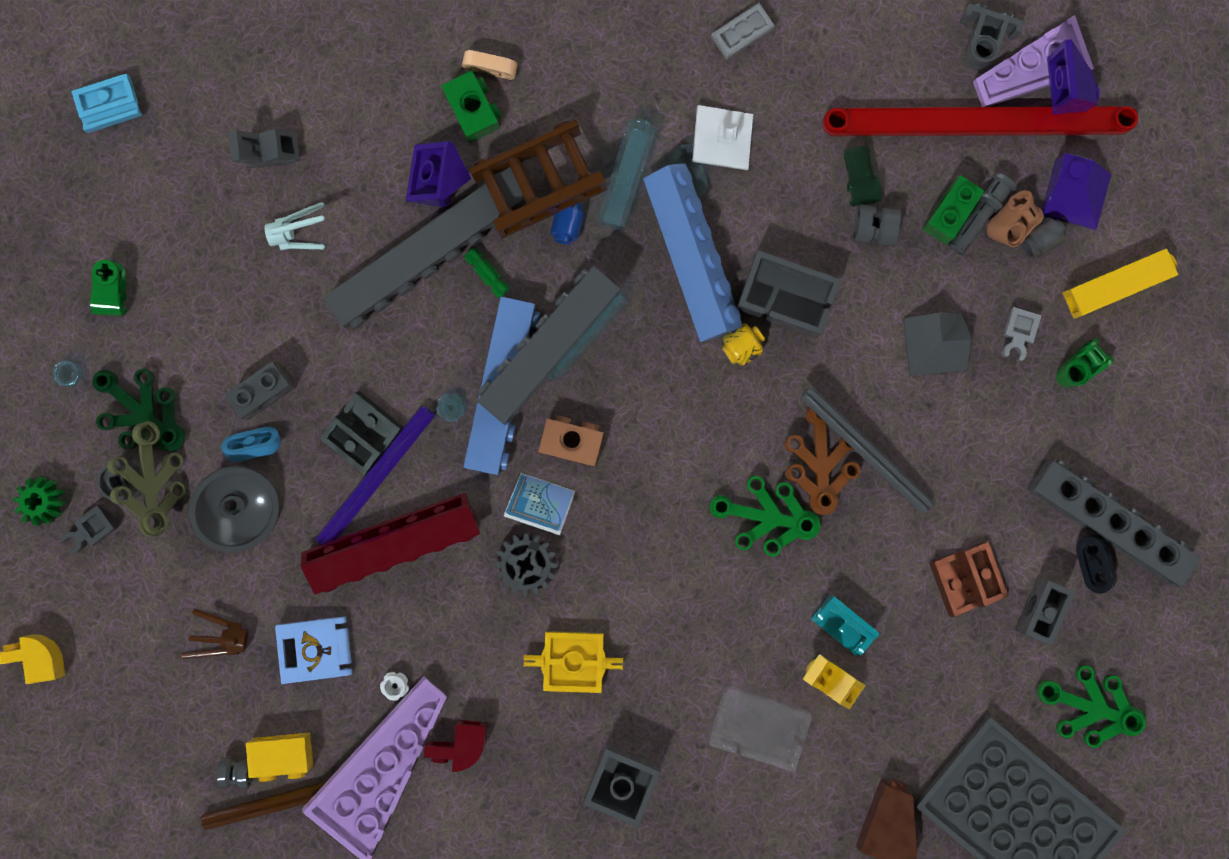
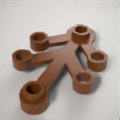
(821, 465)

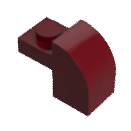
(466, 749)

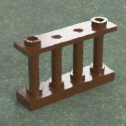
(561, 196)

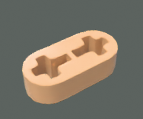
(489, 64)

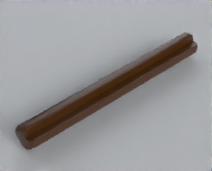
(259, 807)

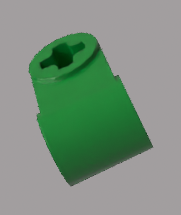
(108, 293)
(1087, 362)

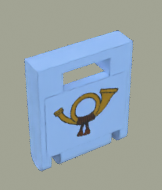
(318, 649)

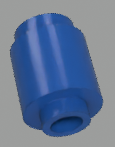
(567, 225)

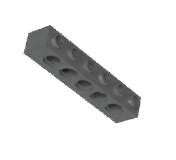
(1180, 557)

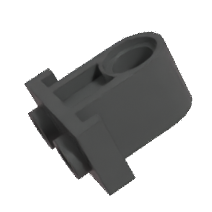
(987, 33)

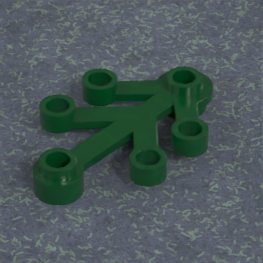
(141, 412)

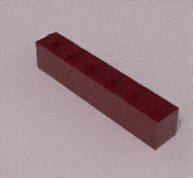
(389, 544)

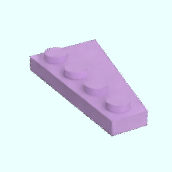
(1027, 68)

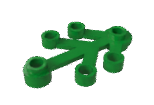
(769, 517)
(1095, 709)

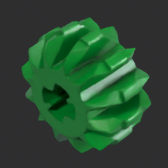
(42, 490)

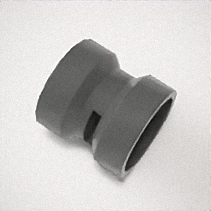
(233, 773)

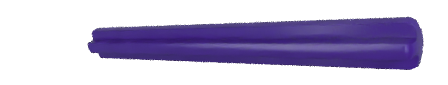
(376, 476)

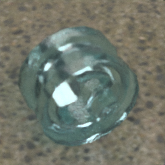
(58, 372)

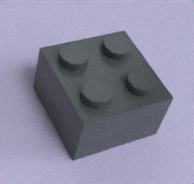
(622, 784)

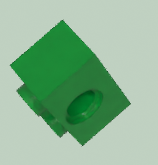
(461, 92)
(953, 210)

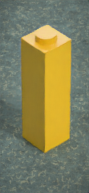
(1121, 283)

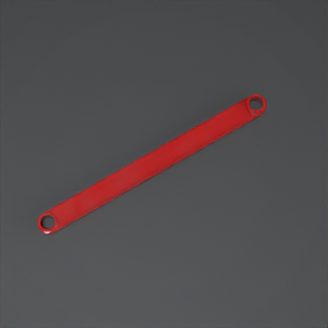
(978, 121)

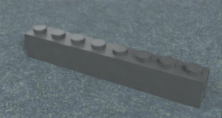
(421, 254)

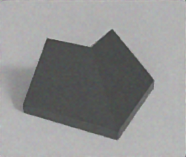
(937, 343)

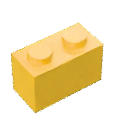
(279, 756)

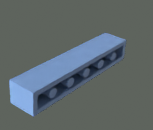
(693, 252)
(488, 434)

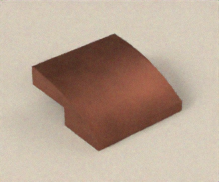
(968, 579)

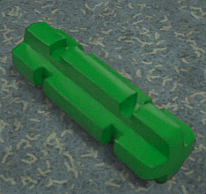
(486, 272)

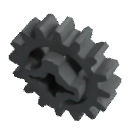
(513, 559)

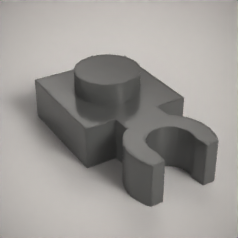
(91, 527)

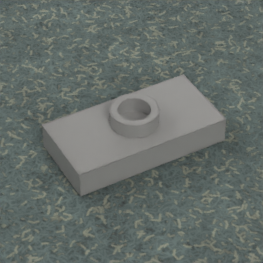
(743, 31)

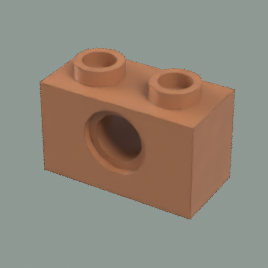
(553, 440)

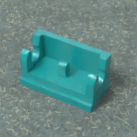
(844, 625)

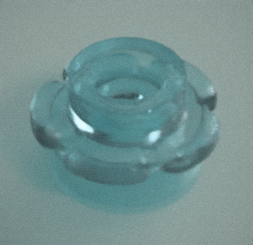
(450, 415)

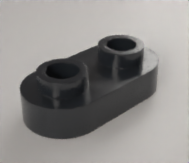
(1093, 563)

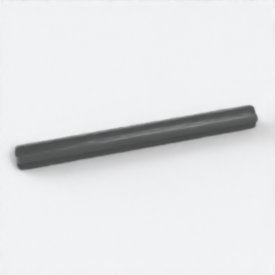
(866, 449)

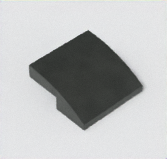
(361, 432)

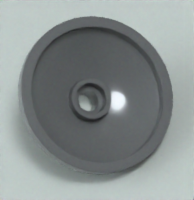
(238, 526)

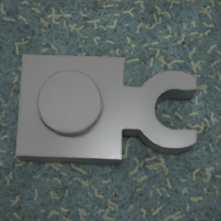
(1021, 329)

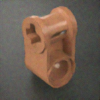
(1015, 222)

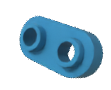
(251, 444)

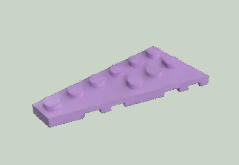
(370, 782)

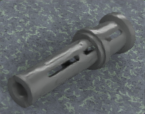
(989, 203)

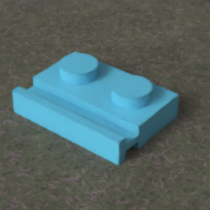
(106, 103)

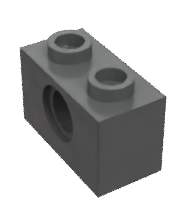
(259, 390)
(1045, 611)

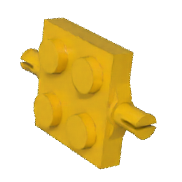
(573, 662)

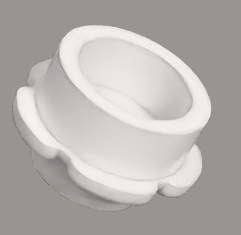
(390, 692)

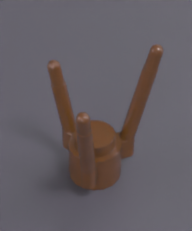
(233, 640)

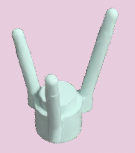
(282, 230)

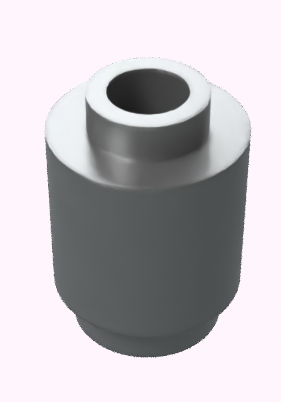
(1044, 238)

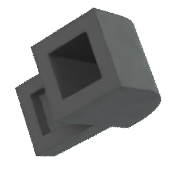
(264, 149)

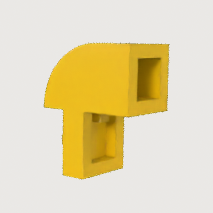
(40, 658)
(833, 681)

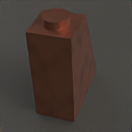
(889, 824)

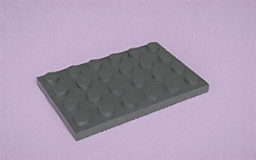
(1013, 805)

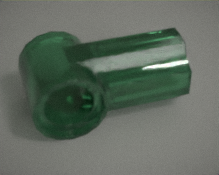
(862, 183)

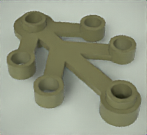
(148, 483)

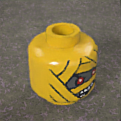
(743, 344)

